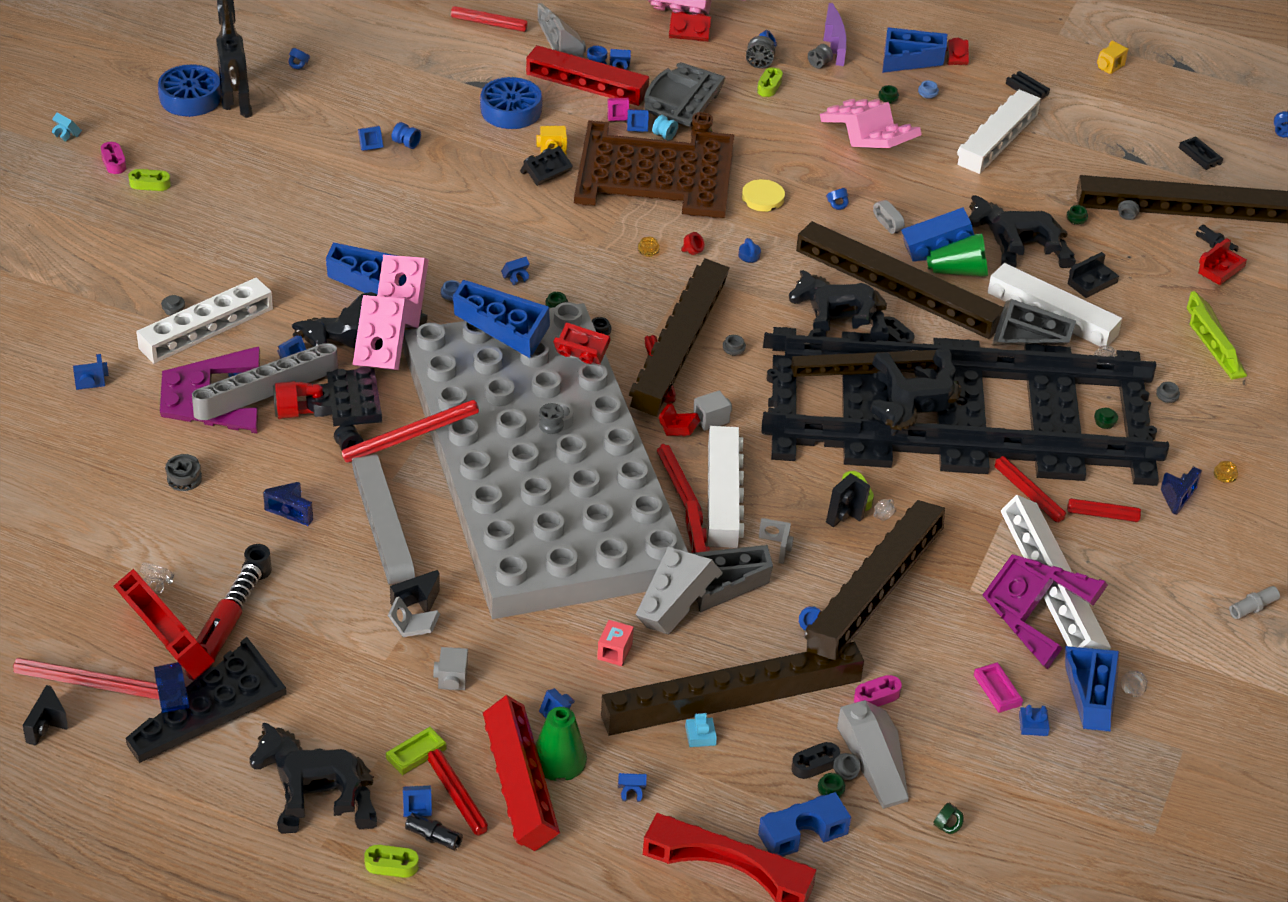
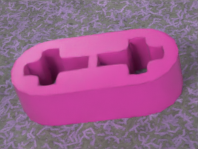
(113, 161)
(877, 691)

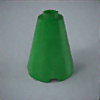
(961, 257)
(561, 746)

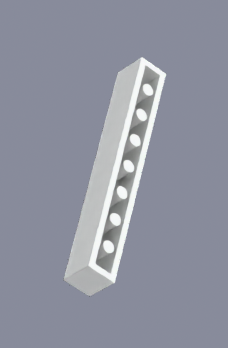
(1037, 543)

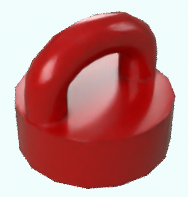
(693, 243)

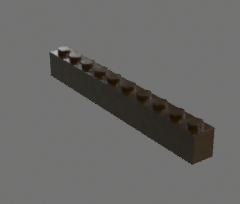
(1184, 198)
(899, 279)
(678, 337)
(874, 580)
(728, 689)

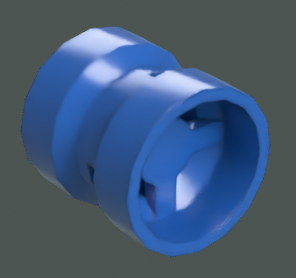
(597, 54)
(406, 135)

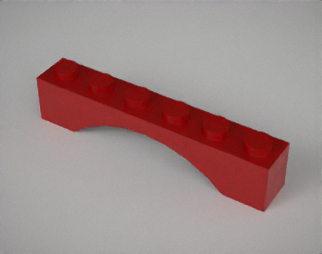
(164, 624)
(678, 841)

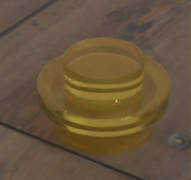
(648, 246)
(1226, 472)

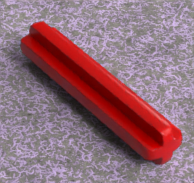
(1104, 510)

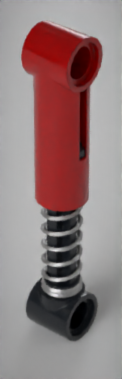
(229, 610)

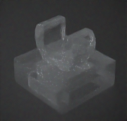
(156, 574)

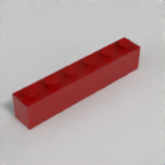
(586, 75)
(520, 773)

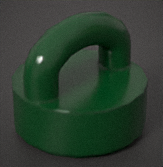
(946, 815)

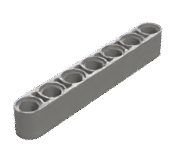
(258, 382)
(383, 519)

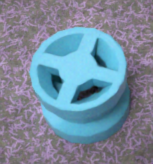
(665, 127)

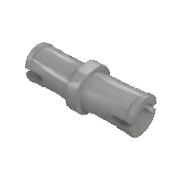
(1254, 602)

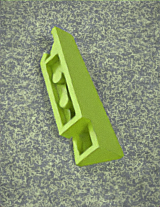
(1213, 336)

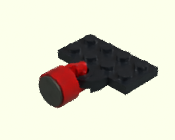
(347, 396)

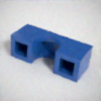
(822, 815)

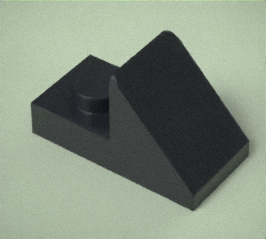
(419, 590)
(44, 713)

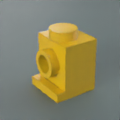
(1112, 57)
(552, 137)

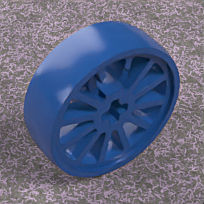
(189, 90)
(511, 102)

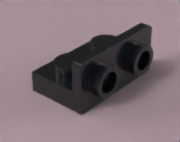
(547, 165)
(1091, 276)
(848, 499)

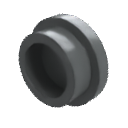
(1128, 209)
(173, 304)
(734, 345)
(1168, 392)
(847, 766)

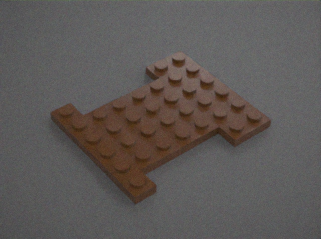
(657, 169)

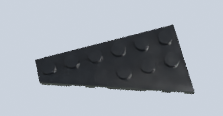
(215, 697)

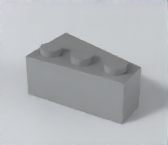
(674, 588)

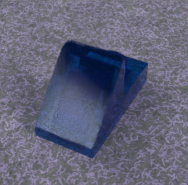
(1179, 490)
(287, 502)
(171, 687)

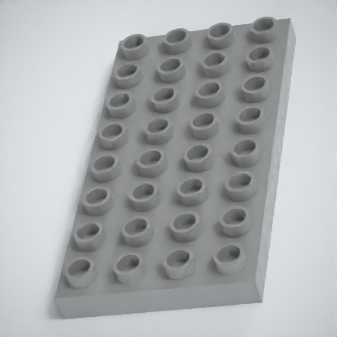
(542, 511)

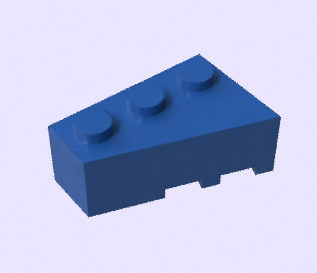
(913, 49)
(936, 233)
(1093, 684)

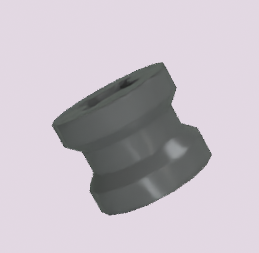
(820, 56)
(551, 418)

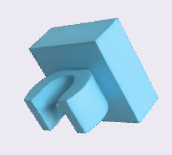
(65, 126)
(700, 731)

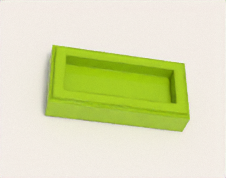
(415, 750)

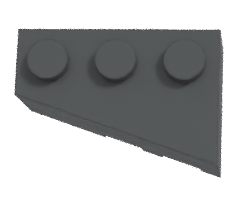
(1031, 325)
(742, 572)

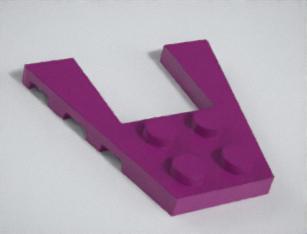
(181, 381)
(1019, 590)

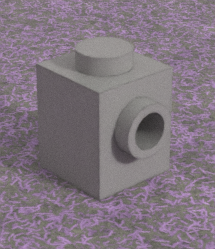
(712, 409)
(452, 668)

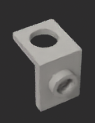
(782, 536)
(412, 624)

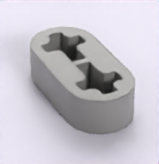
(888, 216)

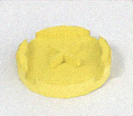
(763, 195)

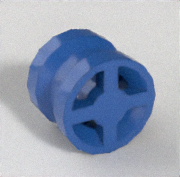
(1281, 127)

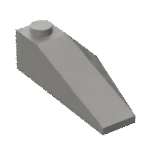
(559, 34)
(877, 746)

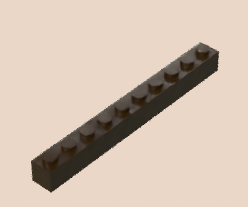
(858, 363)

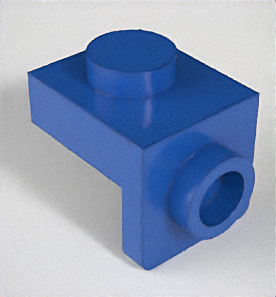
(91, 374)

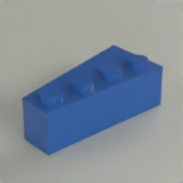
(356, 267)
(503, 316)

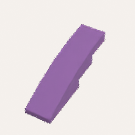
(835, 34)

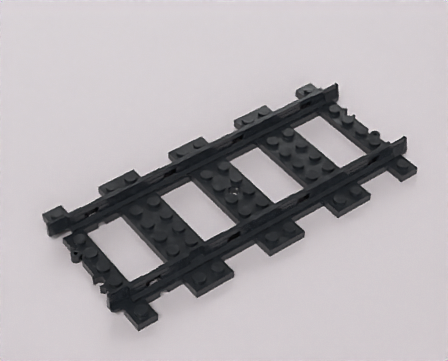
(961, 431)

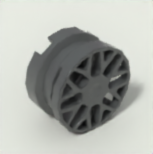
(766, 54)
(183, 471)

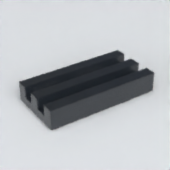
(1027, 84)
(1200, 153)

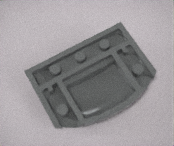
(682, 92)

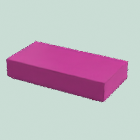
(998, 687)

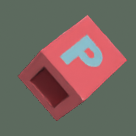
(615, 642)

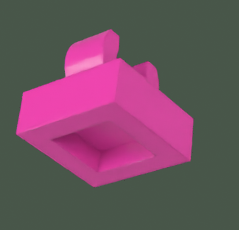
(617, 109)

